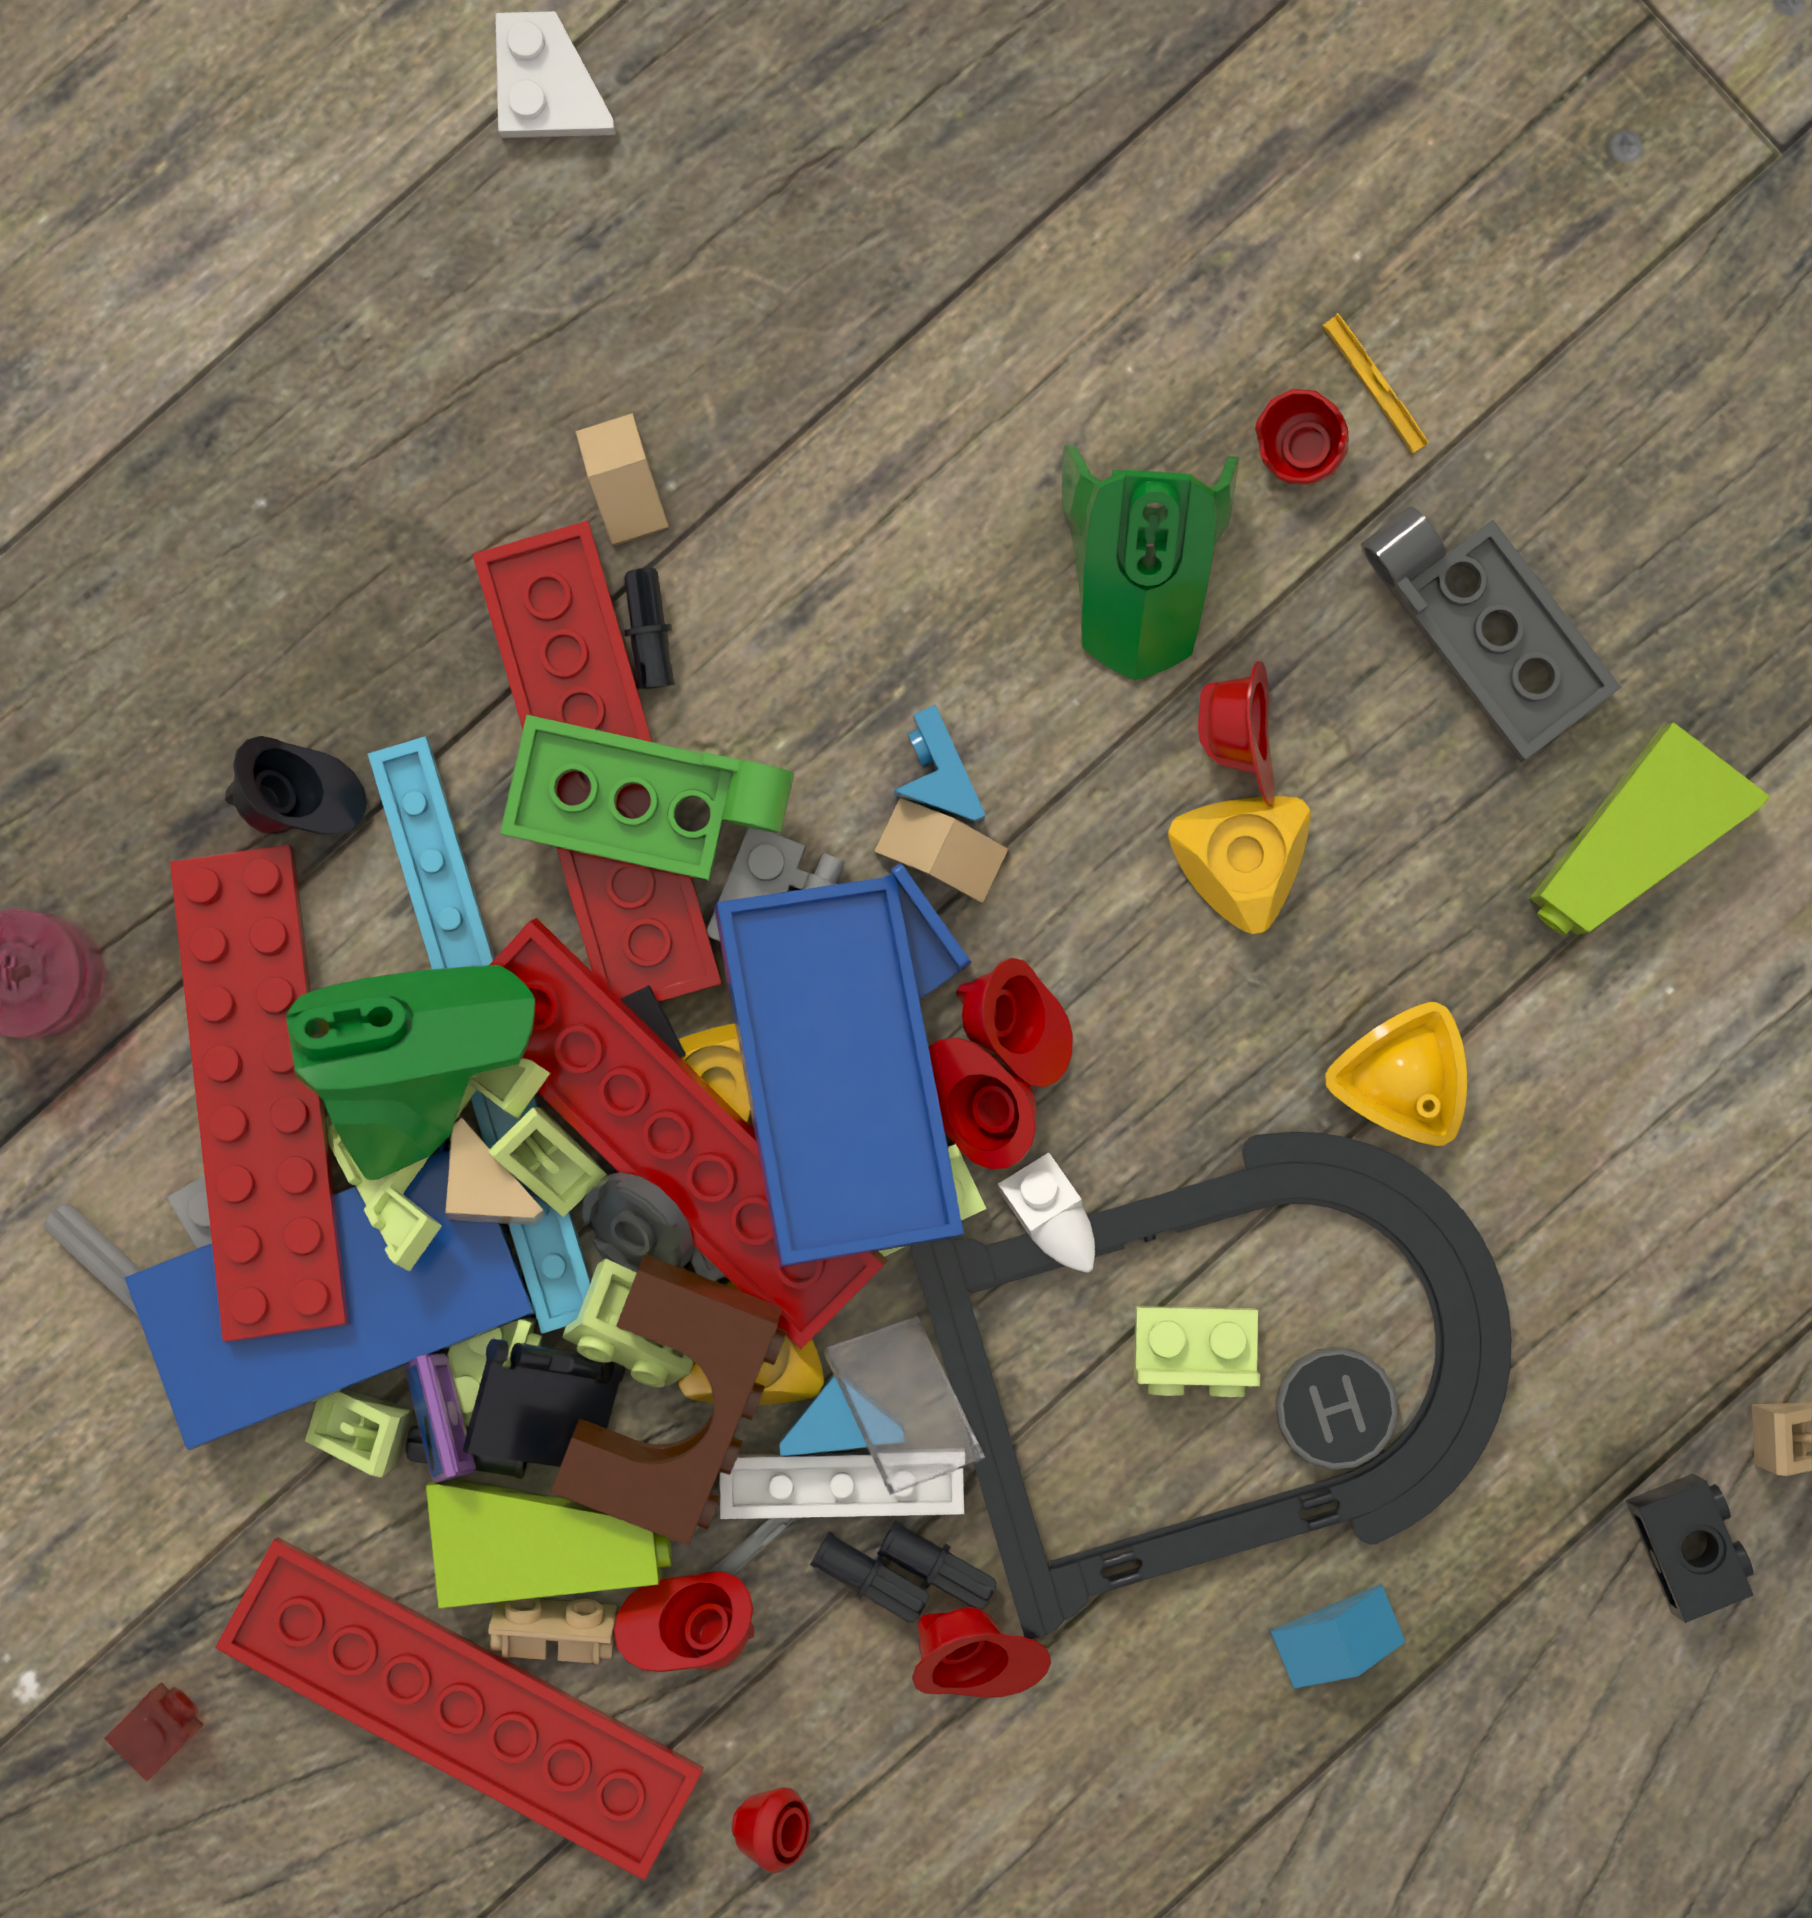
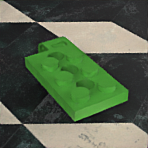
(733, 788)

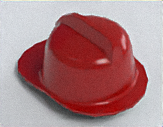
(1236, 726)
(1018, 1021)
(982, 1104)
(685, 1623)
(973, 1657)

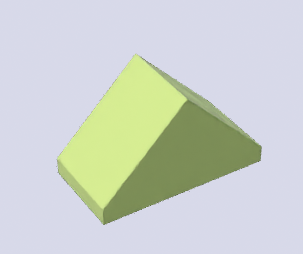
(548, 1160)
(360, 1430)

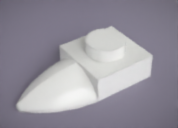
(1051, 1213)

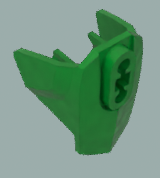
(1137, 599)
(405, 1053)

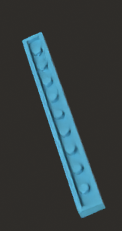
(458, 938)

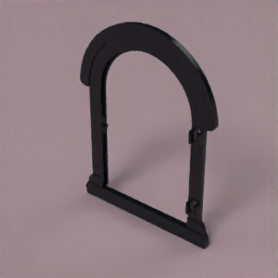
(1377, 1497)

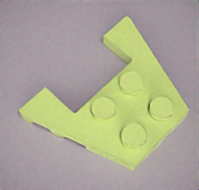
(400, 1221)

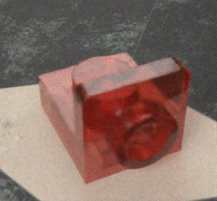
(155, 1729)

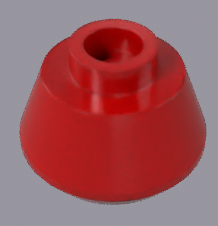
(772, 1828)

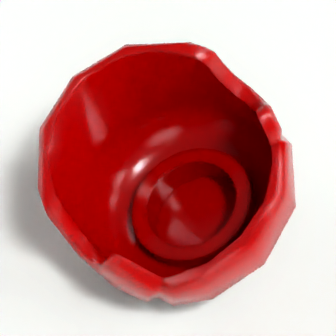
(1302, 437)

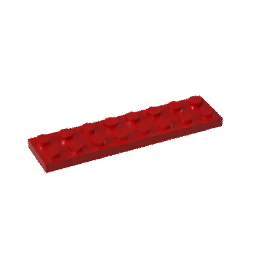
(574, 669)
(256, 1120)
(669, 1127)
(460, 1707)

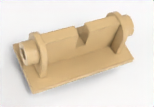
(579, 1626)

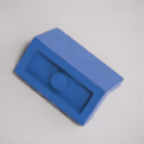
(932, 946)

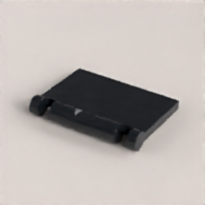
(536, 1402)

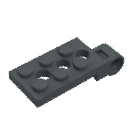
(1414, 568)

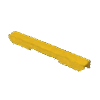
(1375, 383)

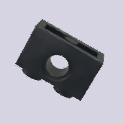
(1665, 1520)

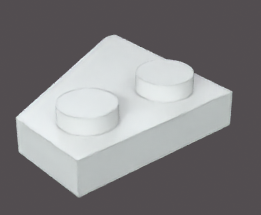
(544, 81)

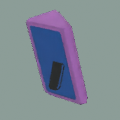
(439, 1417)

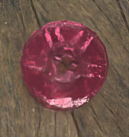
(63, 980)

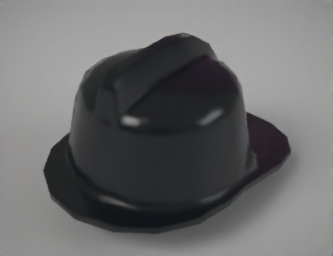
(294, 788)

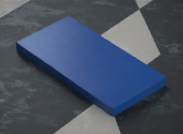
(838, 1071)
(451, 1294)

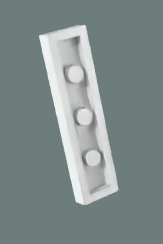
(828, 1487)

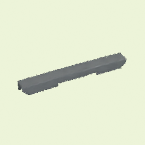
(752, 1545)

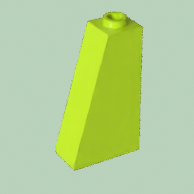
(1649, 825)
(532, 1545)

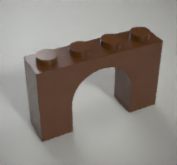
(671, 1483)

